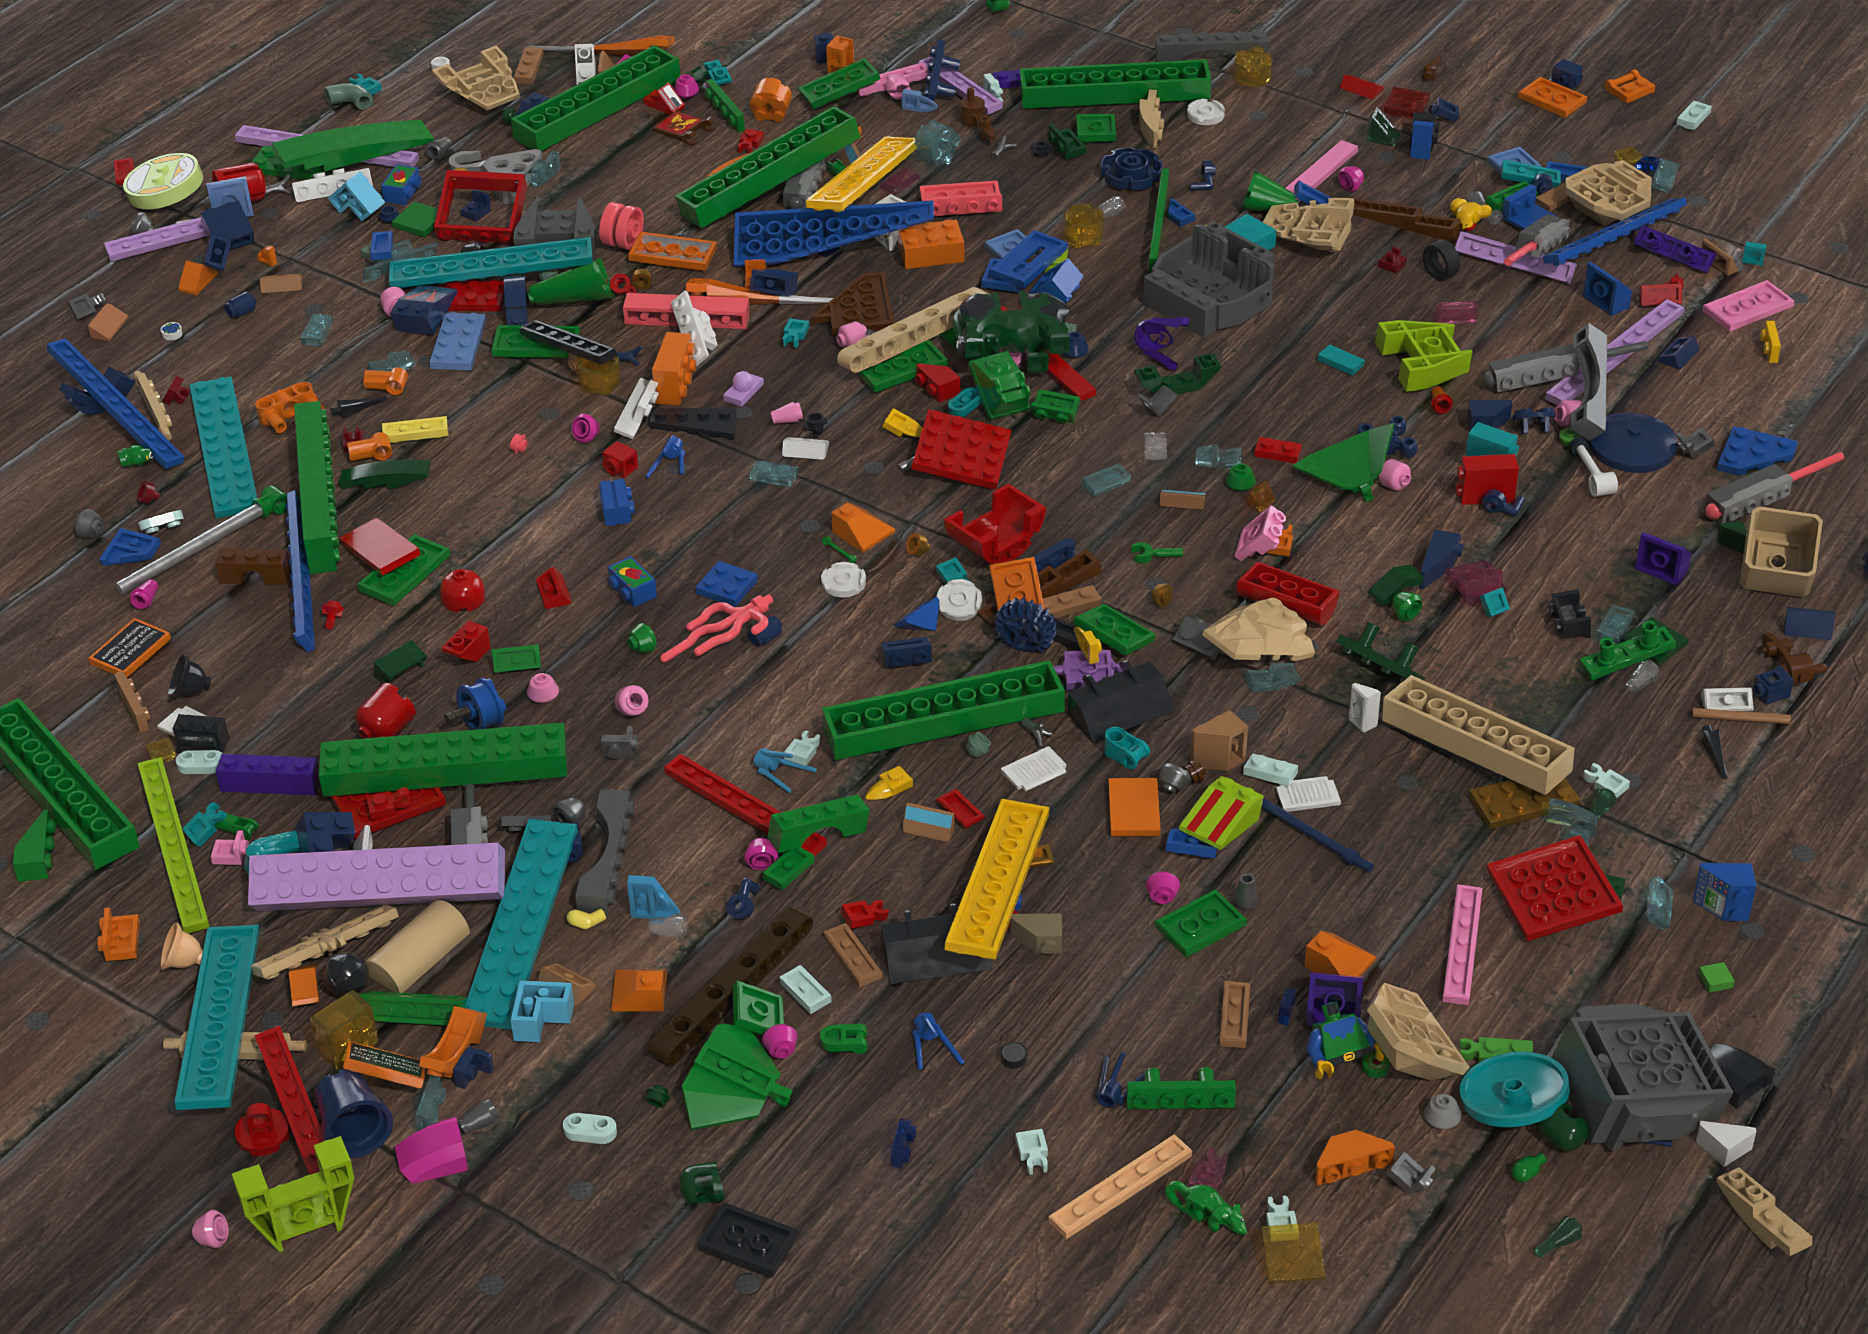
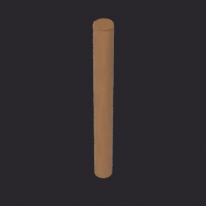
(1741, 716)

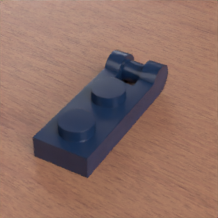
(1055, 554)

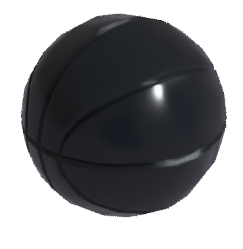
(345, 973)

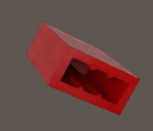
(1486, 473)

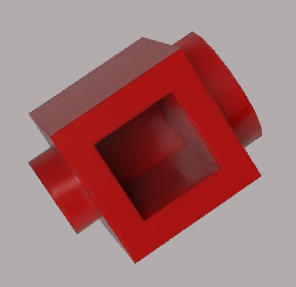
(620, 460)

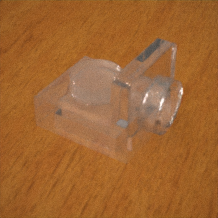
(1155, 446)

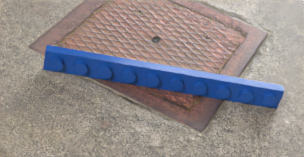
(1611, 232)
(115, 403)
(300, 575)

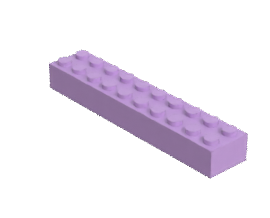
(376, 877)

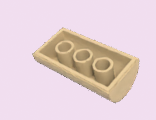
(418, 946)

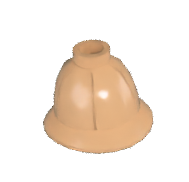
(180, 949)

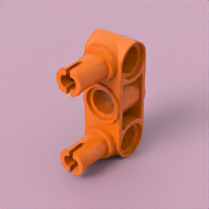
(280, 405)

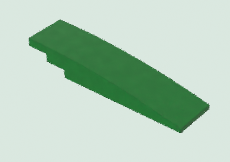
(351, 144)

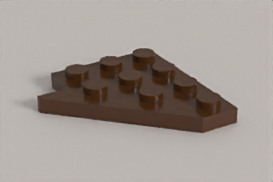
(862, 301)

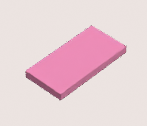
(1748, 305)

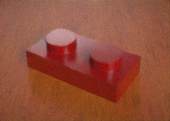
(1278, 450)

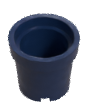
(352, 1112)

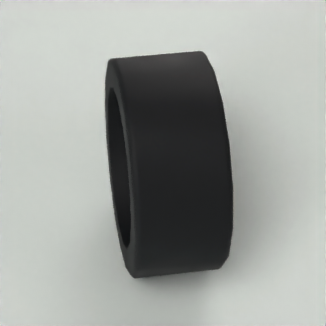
(1432, 262)

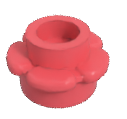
(518, 443)

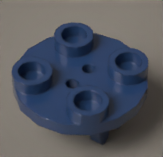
(1526, 415)

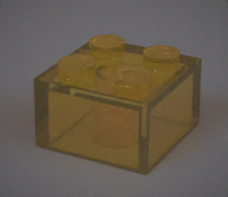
(343, 1021)

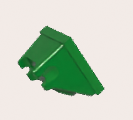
(1000, 385)

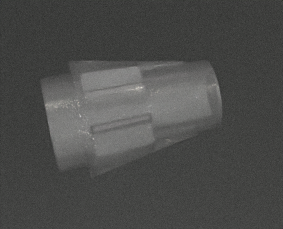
(1112, 206)
(1643, 675)
(669, 926)

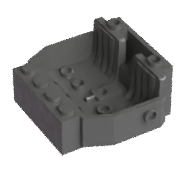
(1211, 280)
(1640, 1074)

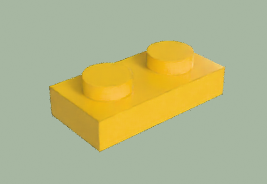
(1771, 341)

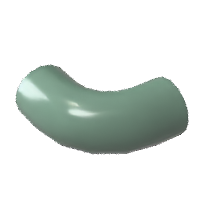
(348, 93)

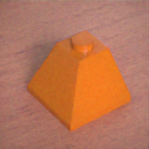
(859, 527)
(1336, 956)
(639, 990)

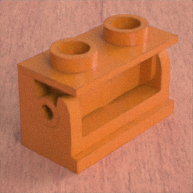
(839, 53)

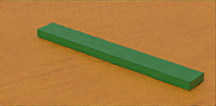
(1159, 218)

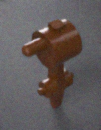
(974, 114)
(1798, 665)

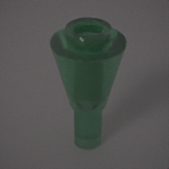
(1602, 801)
(1564, 1233)

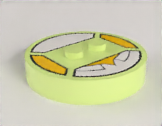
(163, 181)

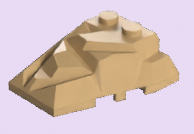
(485, 83)
(1315, 225)
(1261, 630)

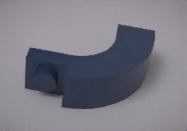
(516, 300)
(86, 402)

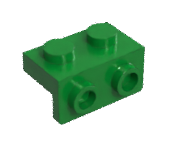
(1055, 406)

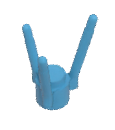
(769, 760)

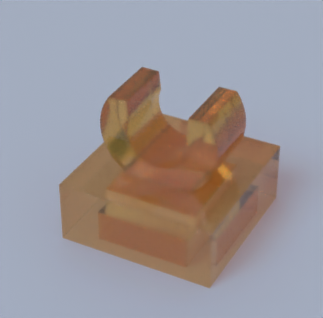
(1261, 496)

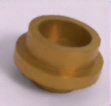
(1162, 594)

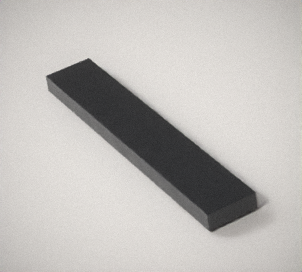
(568, 342)

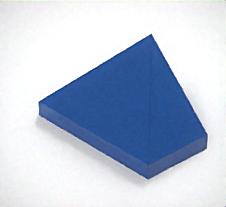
(922, 617)

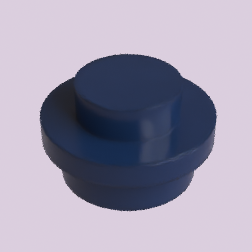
(388, 214)

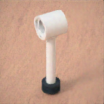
(1599, 482)

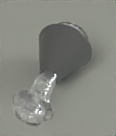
(1495, 217)

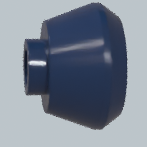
(1078, 346)

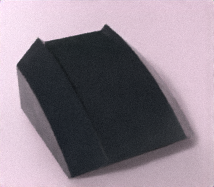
(1742, 1071)

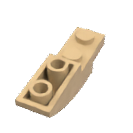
(1150, 119)
(1759, 1212)

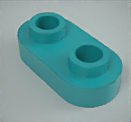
(964, 402)

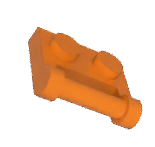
(1631, 91)

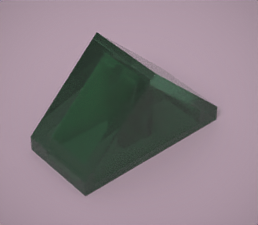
(1381, 130)

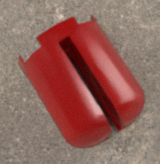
(254, 177)

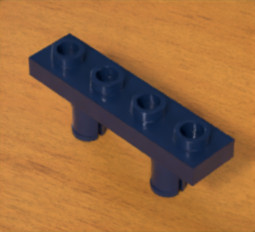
(939, 60)

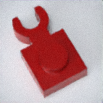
(750, 139)
(860, 914)

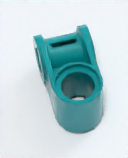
(1123, 747)

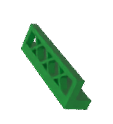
(412, 1007)

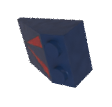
(422, 309)

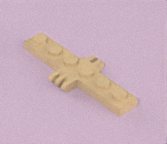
(324, 941)

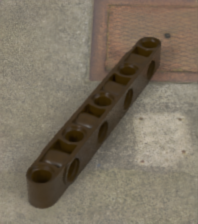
(716, 998)

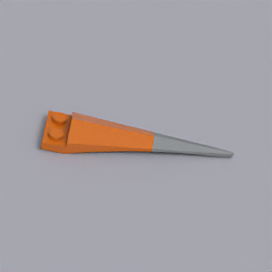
(621, 48)

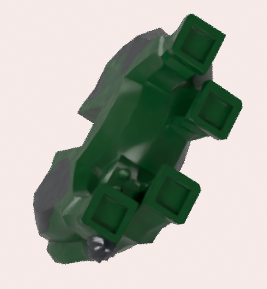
(1031, 329)

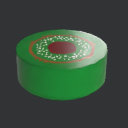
(1375, 1068)

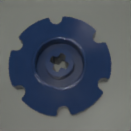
(1131, 168)

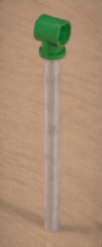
(270, 501)

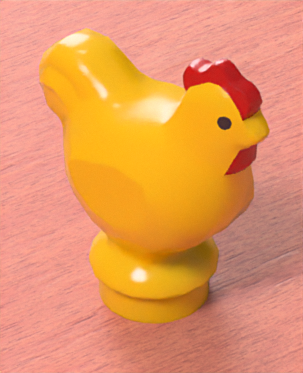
(1469, 212)

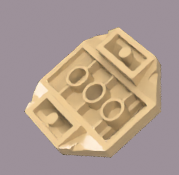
(1609, 191)
(1412, 1035)

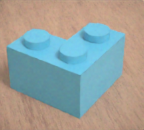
(357, 195)
(540, 1003)

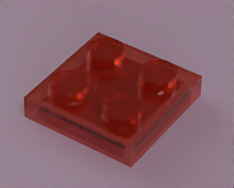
(1406, 102)

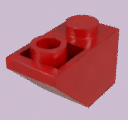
(938, 381)
(469, 642)

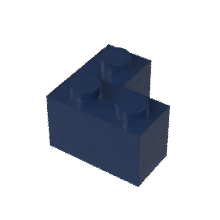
(324, 831)

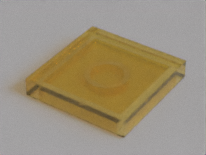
(1293, 1253)

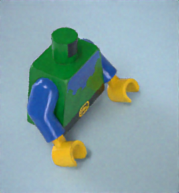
(1339, 1040)

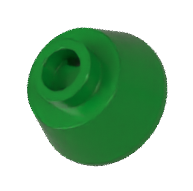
(997, 5)
(1240, 478)
(1407, 605)
(642, 639)

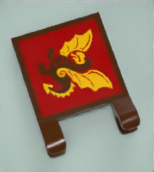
(683, 125)

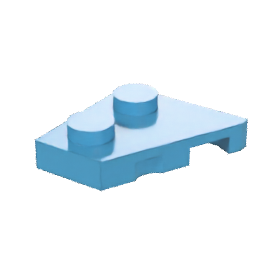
(649, 899)

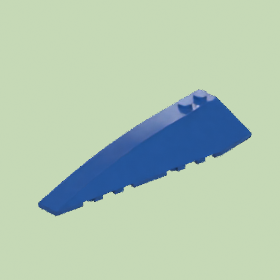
(801, 232)

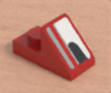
(664, 100)

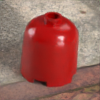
(384, 713)

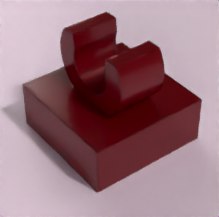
(1392, 260)
(176, 392)
(347, 437)

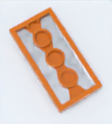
(672, 251)

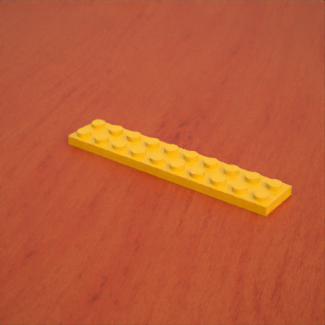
(862, 174)
(997, 879)

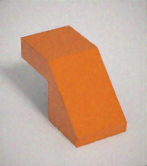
(304, 985)

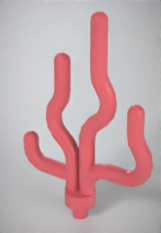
(737, 618)

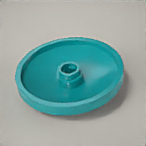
(1514, 1089)

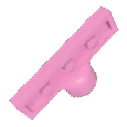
(896, 81)

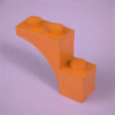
(463, 1028)

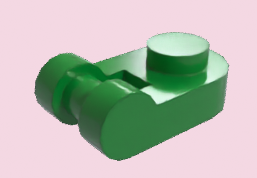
(834, 1038)

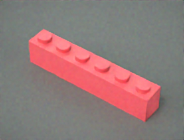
(657, 310)

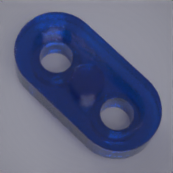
(901, 1151)

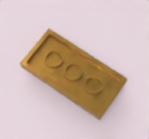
(1513, 802)

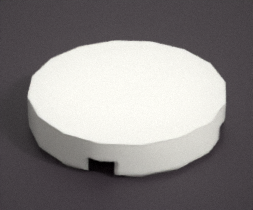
(1205, 112)
(843, 580)
(959, 600)

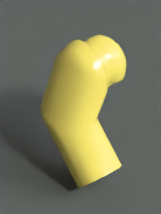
(585, 920)

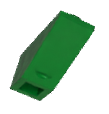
(33, 851)

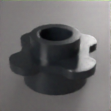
(1041, 149)
(815, 422)

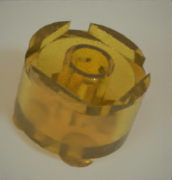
(1253, 67)
(1083, 225)
(598, 377)

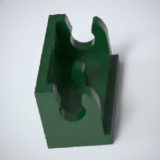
(398, 661)

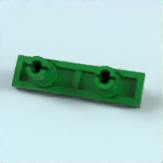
(1616, 657)
(1180, 1094)

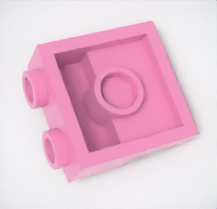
(1261, 534)

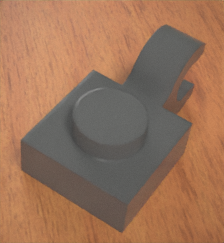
(83, 306)

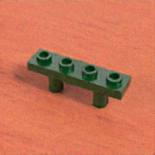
(1363, 647)

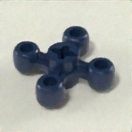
(1407, 446)

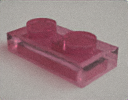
(1457, 312)

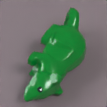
(1206, 1204)

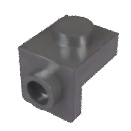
(1695, 443)
(619, 745)
(1409, 1174)

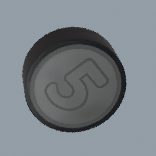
(1013, 1055)

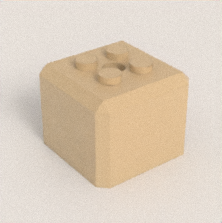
(1782, 536)

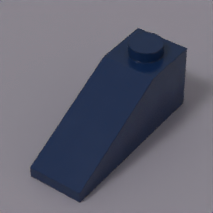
(1441, 554)

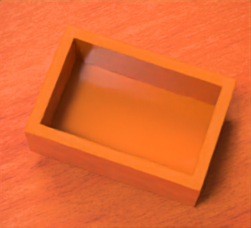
(931, 244)
(674, 368)

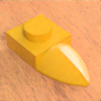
(902, 424)
(1089, 645)
(890, 784)

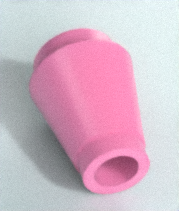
(787, 414)

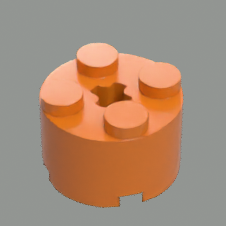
(770, 100)

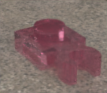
(1209, 1172)

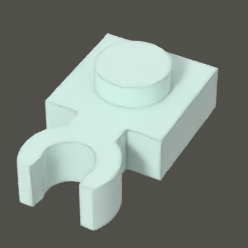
(992, 86)
(803, 749)
(1608, 780)
(1033, 1149)
(1279, 1213)

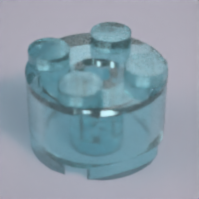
(936, 142)

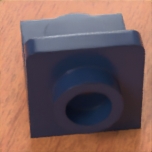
(1445, 109)
(477, 207)
(469, 1065)

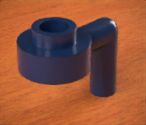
(1207, 171)
(1496, 501)
(747, 906)

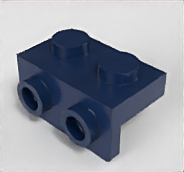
(906, 652)

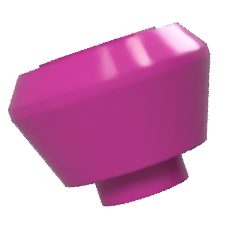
(686, 86)
(1351, 178)
(585, 428)
(760, 854)
(1162, 887)
(780, 1040)

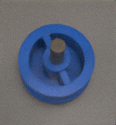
(478, 705)

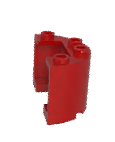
(1004, 530)

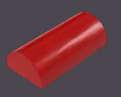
(1305, 597)

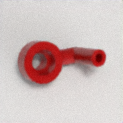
(617, 280)

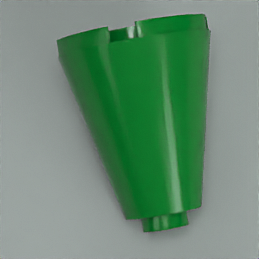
(1266, 193)

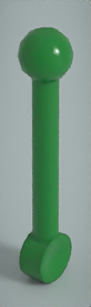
(827, 541)

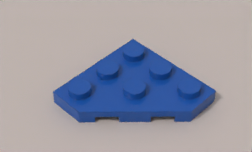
(1754, 449)

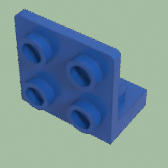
(1521, 209)

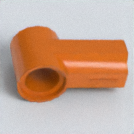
(391, 381)
(376, 447)

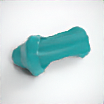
(275, 844)

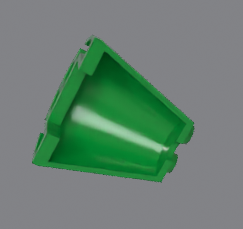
(574, 285)

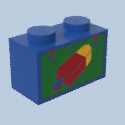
(401, 184)
(632, 581)

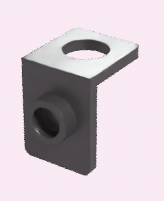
(1159, 401)

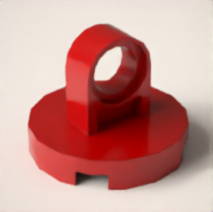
(262, 1130)

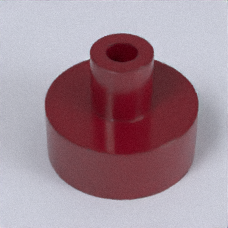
(147, 492)

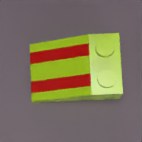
(1223, 813)

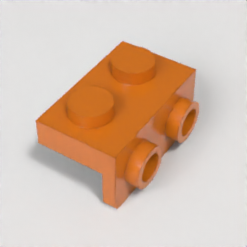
(119, 936)

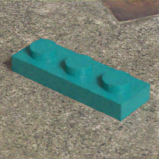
(1524, 172)

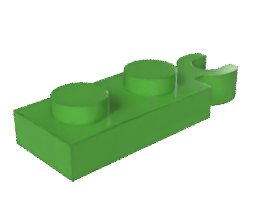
(1491, 1047)

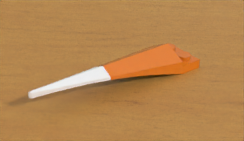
(716, 288)

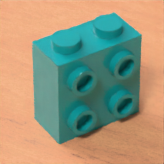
(1254, 231)
(1490, 441)

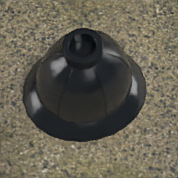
(188, 678)

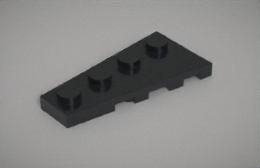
(693, 420)

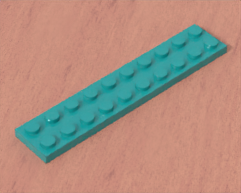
(490, 263)
(223, 446)
(521, 919)
(218, 1018)

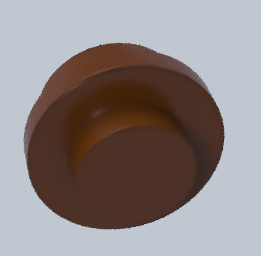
(1196, 771)

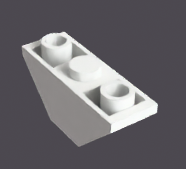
(584, 62)

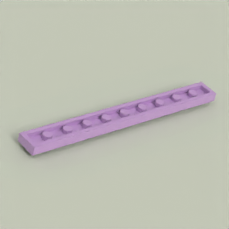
(266, 137)
(1641, 331)

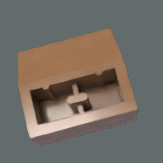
(1220, 742)

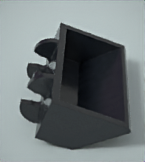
(1119, 700)
(918, 951)

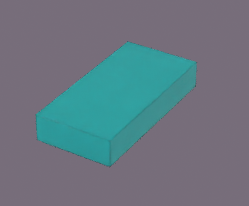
(1341, 360)

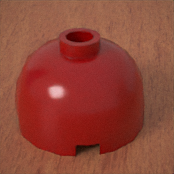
(462, 590)

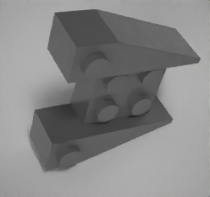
(552, 226)

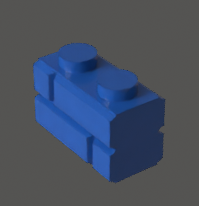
(616, 502)

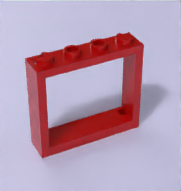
(479, 181)

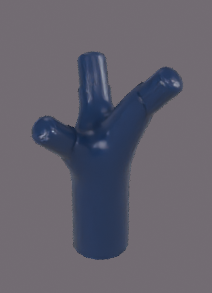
(629, 356)

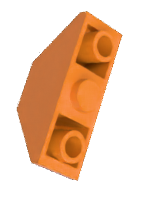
(1352, 1155)

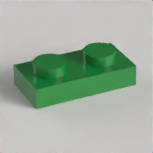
(516, 658)
(788, 867)

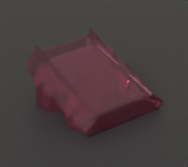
(1476, 579)

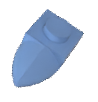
(914, 101)

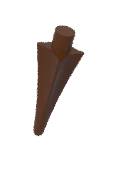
(1431, 68)

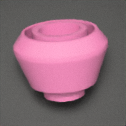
(542, 688)
(211, 1229)

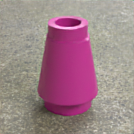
(144, 594)

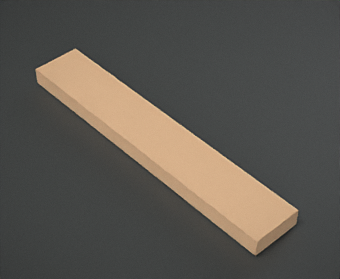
(1120, 1186)

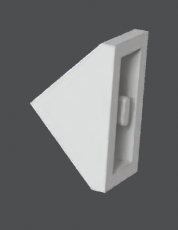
(1725, 1141)

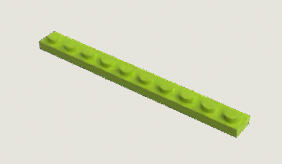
(173, 846)

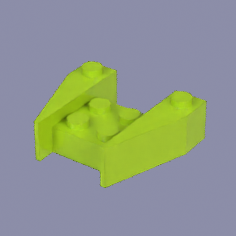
(1431, 350)
(302, 1203)

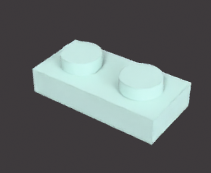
(1693, 115)
(1270, 769)
(805, 989)

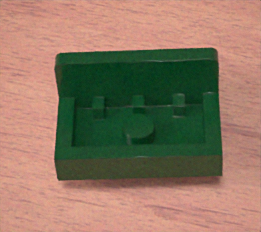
(1066, 142)

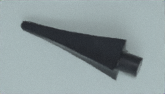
(349, 407)
(1712, 744)

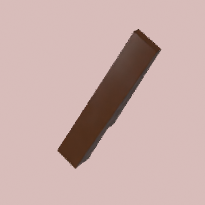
(1408, 218)
(1055, 581)

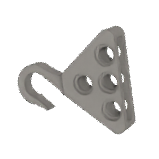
(513, 162)

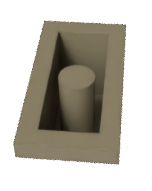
(1038, 932)

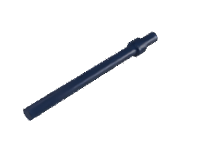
(1348, 855)

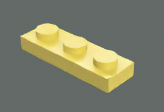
(416, 429)

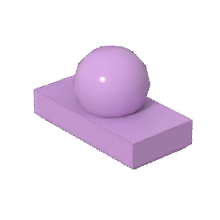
(743, 388)

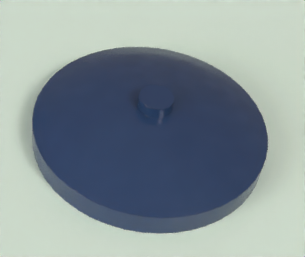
(1635, 443)

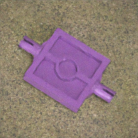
(1076, 666)

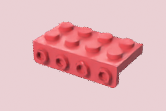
(963, 197)

